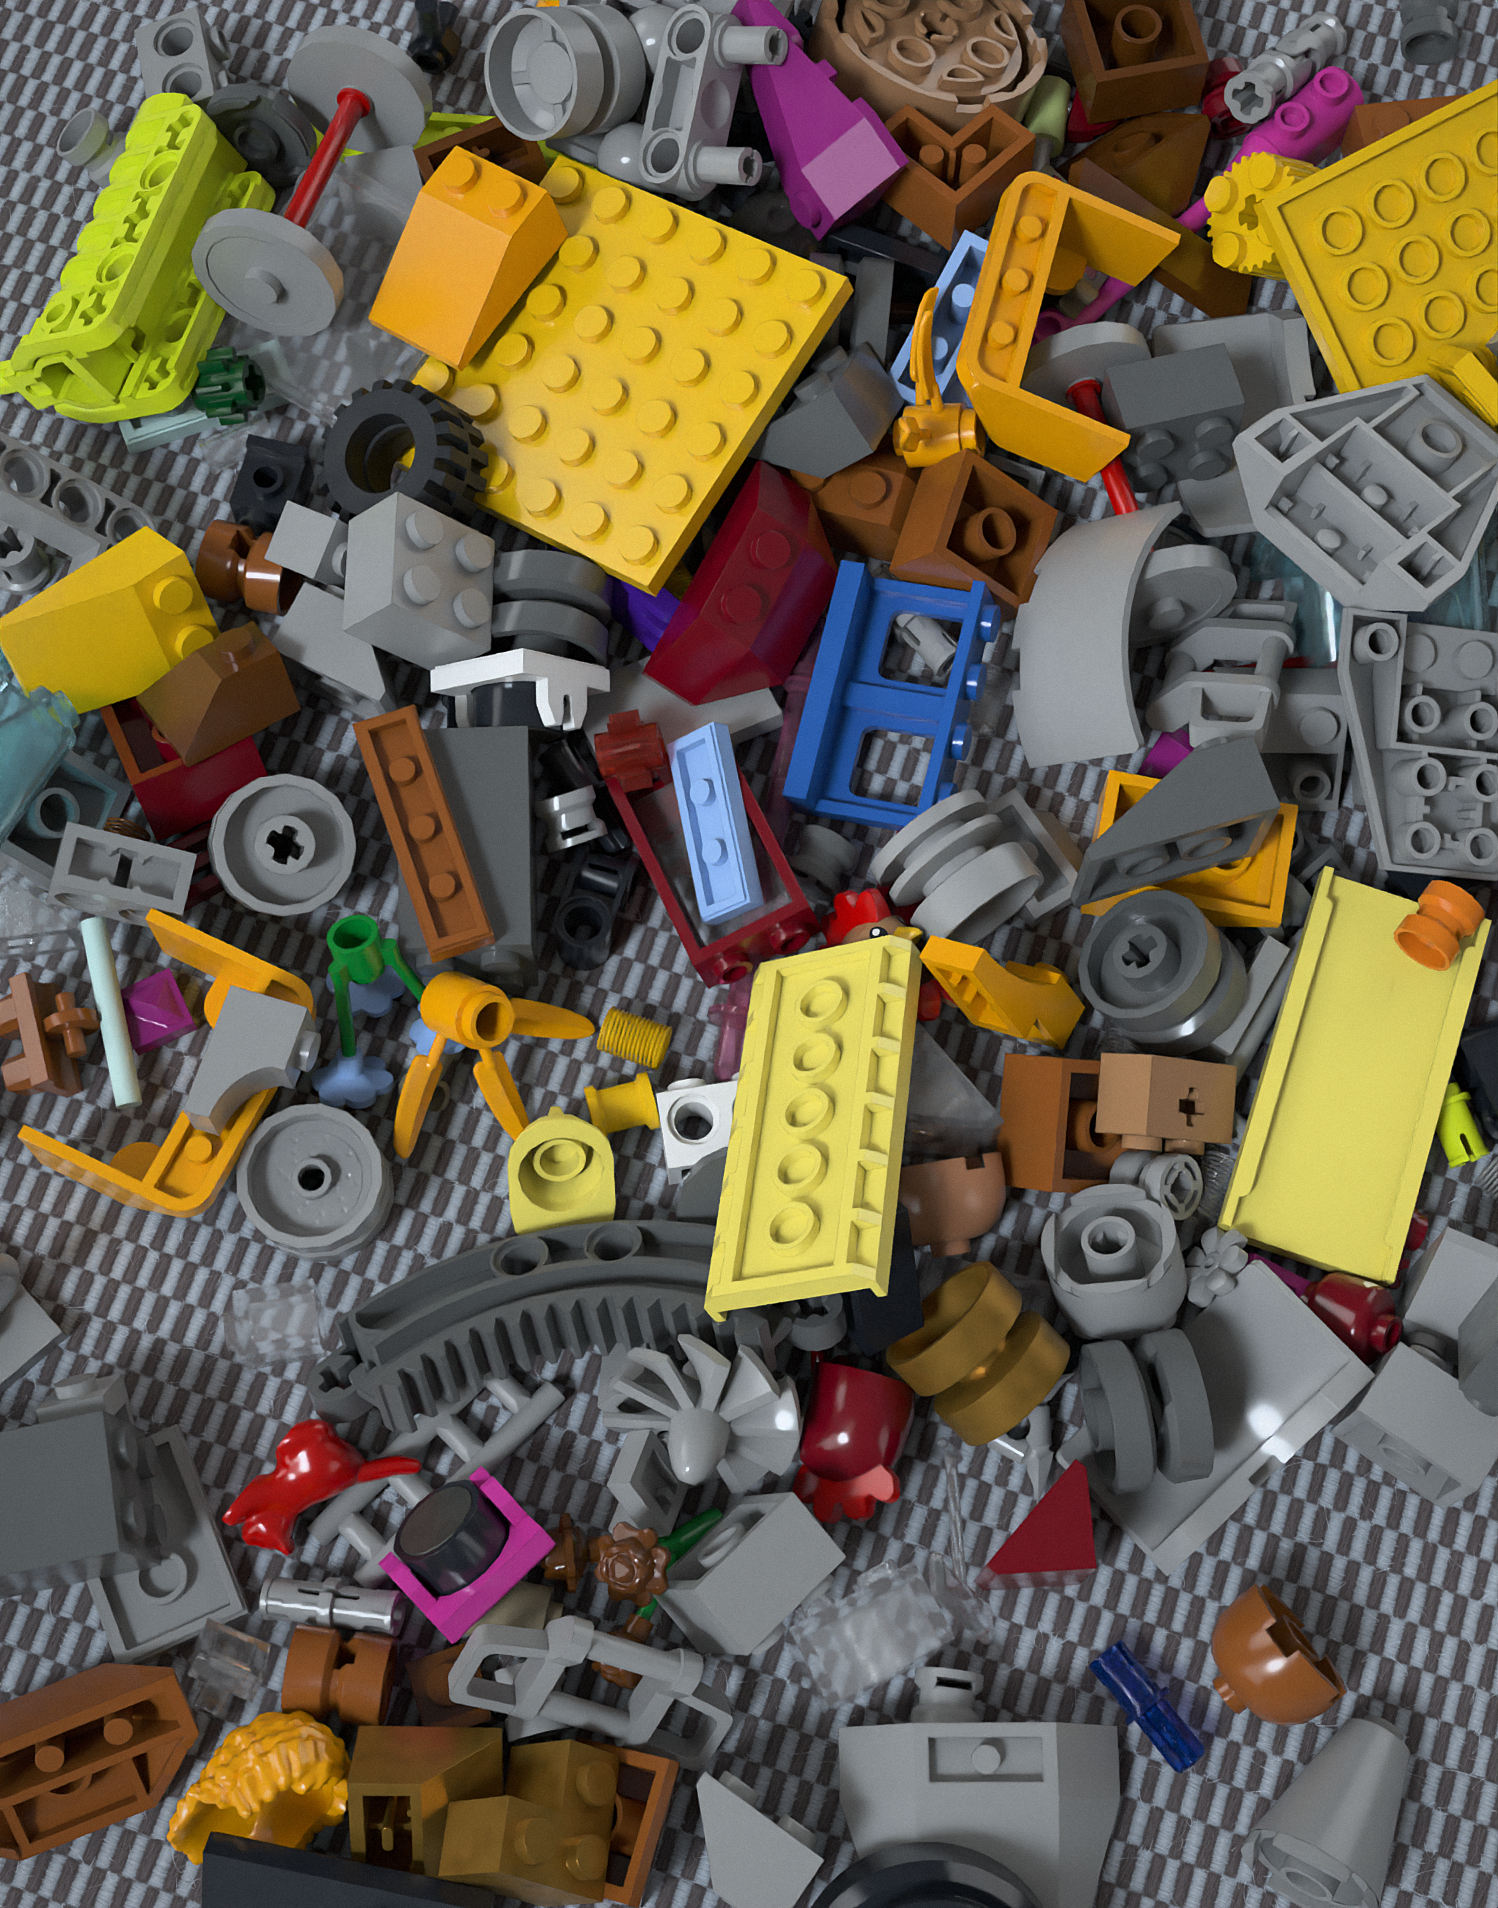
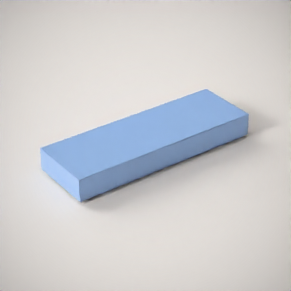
(715, 824)

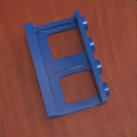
(853, 698)

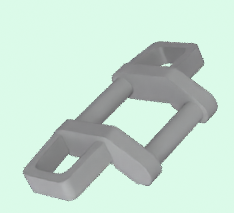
(1241, 632)
(567, 1643)

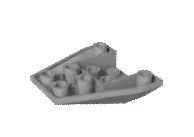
(1424, 741)
(1011, 1790)

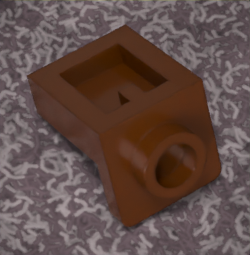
(431, 1692)

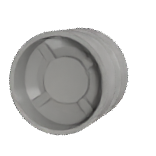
(564, 71)

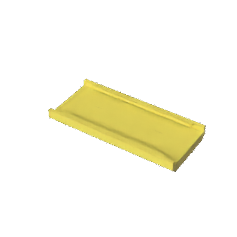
(1350, 1088)
(817, 1127)

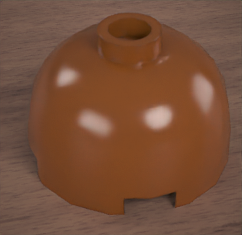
(1271, 1662)

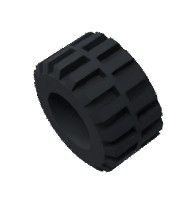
(376, 431)

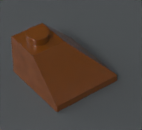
(1152, 156)
(220, 694)

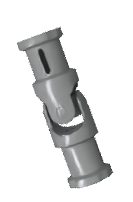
(1285, 68)

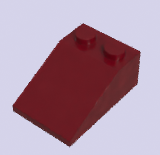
(167, 790)

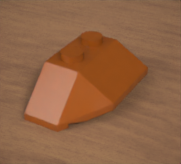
(857, 506)
(88, 1753)

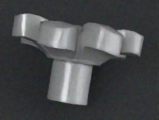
(1216, 1266)

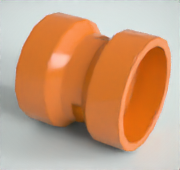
(1441, 921)

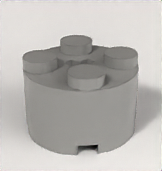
(1115, 1263)

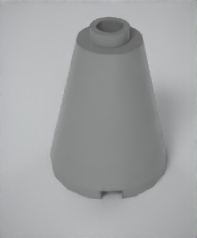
(1336, 1820)

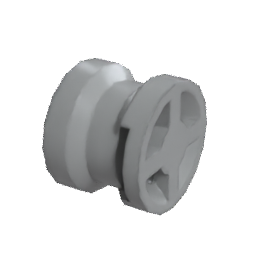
(569, 812)
(946, 1704)

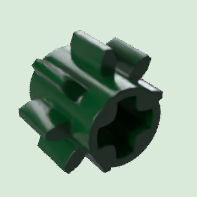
(228, 386)

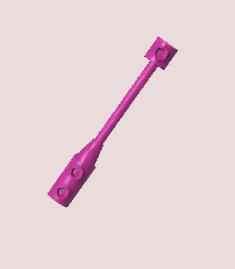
(1301, 128)

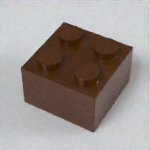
(1134, 56)

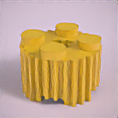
(1235, 227)

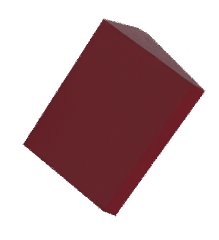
(1051, 1543)

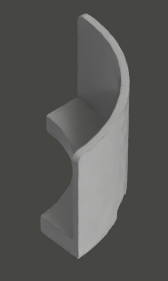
(1273, 373)
(1075, 640)
(1269, 1389)

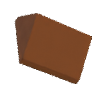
(639, 1817)

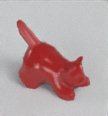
(309, 1470)

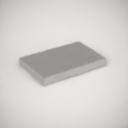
(745, 714)
(169, 1603)

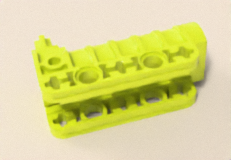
(129, 305)

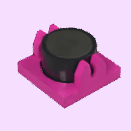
(466, 1550)

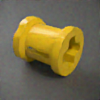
(622, 1105)

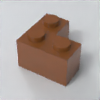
(958, 178)

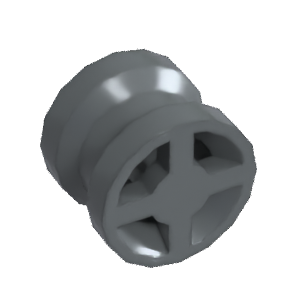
(821, 862)

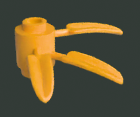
(938, 429)
(478, 1018)

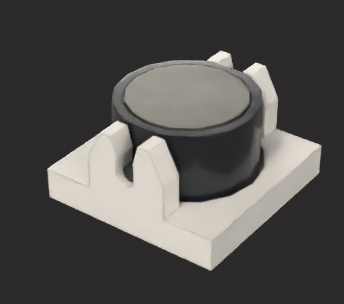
(522, 690)

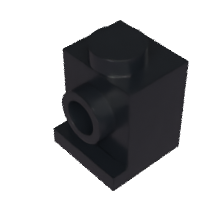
(284, 472)

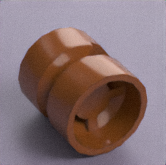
(234, 568)
(339, 1675)

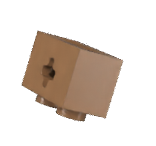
(1166, 1100)

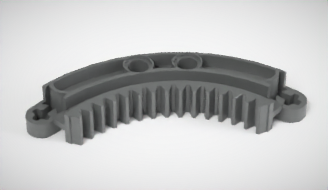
(539, 1297)

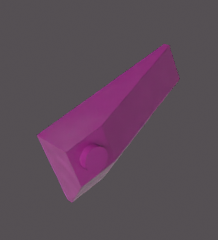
(827, 150)

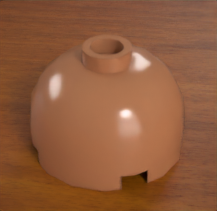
(952, 1201)

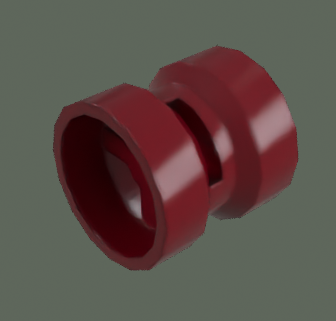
(1212, 99)

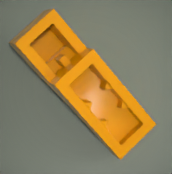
(1010, 1000)

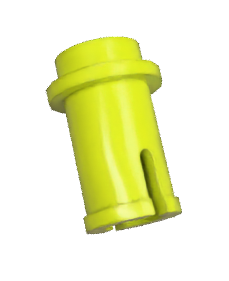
(1457, 1124)

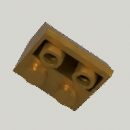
(404, 1788)

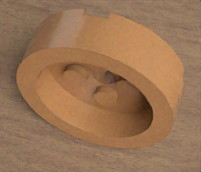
(977, 59)

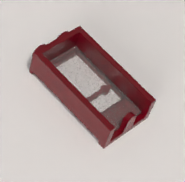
(732, 948)

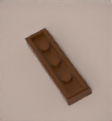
(1190, 266)

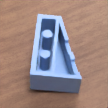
(950, 316)

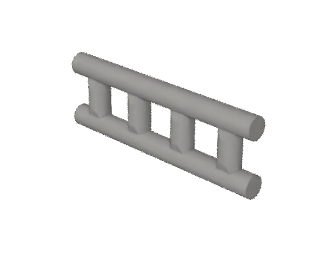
(343, 1513)

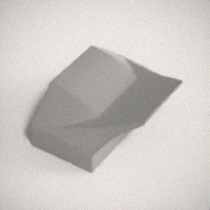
(1047, 847)

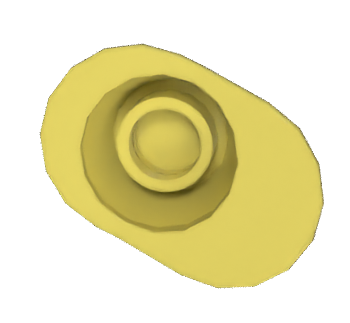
(560, 1174)

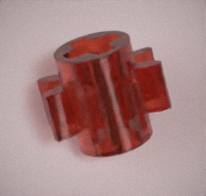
(630, 750)

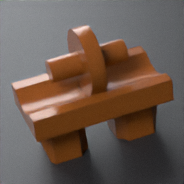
(50, 1035)

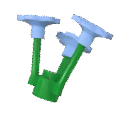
(366, 979)

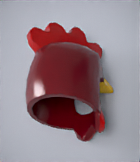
(851, 1439)

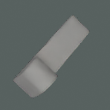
(38, 512)

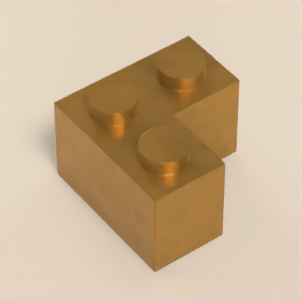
(546, 1833)

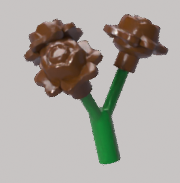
(632, 1566)

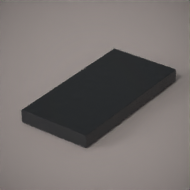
(269, 1875)

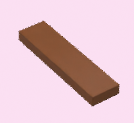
(423, 834)

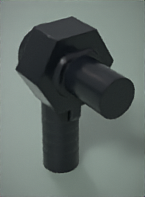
(433, 41)

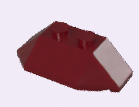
(749, 597)

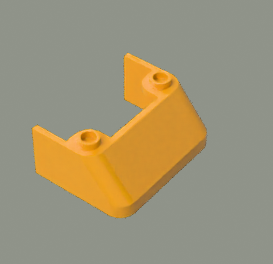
(1037, 247)
(191, 1164)

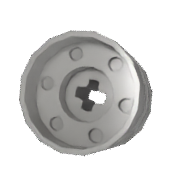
(949, 864)

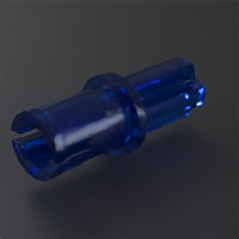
(1146, 1705)

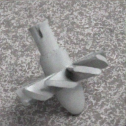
(714, 1418)

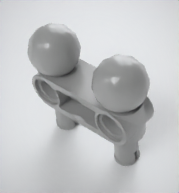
(696, 78)

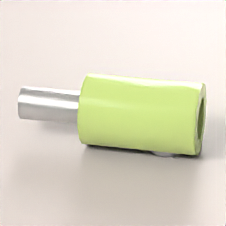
(1048, 118)

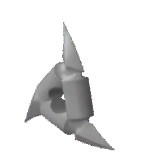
(1035, 1447)

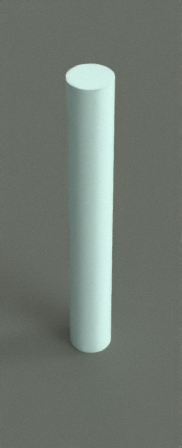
(111, 1013)

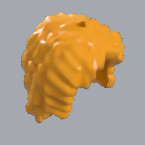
(266, 1784)

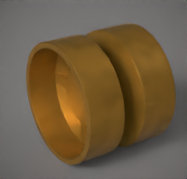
(980, 1354)

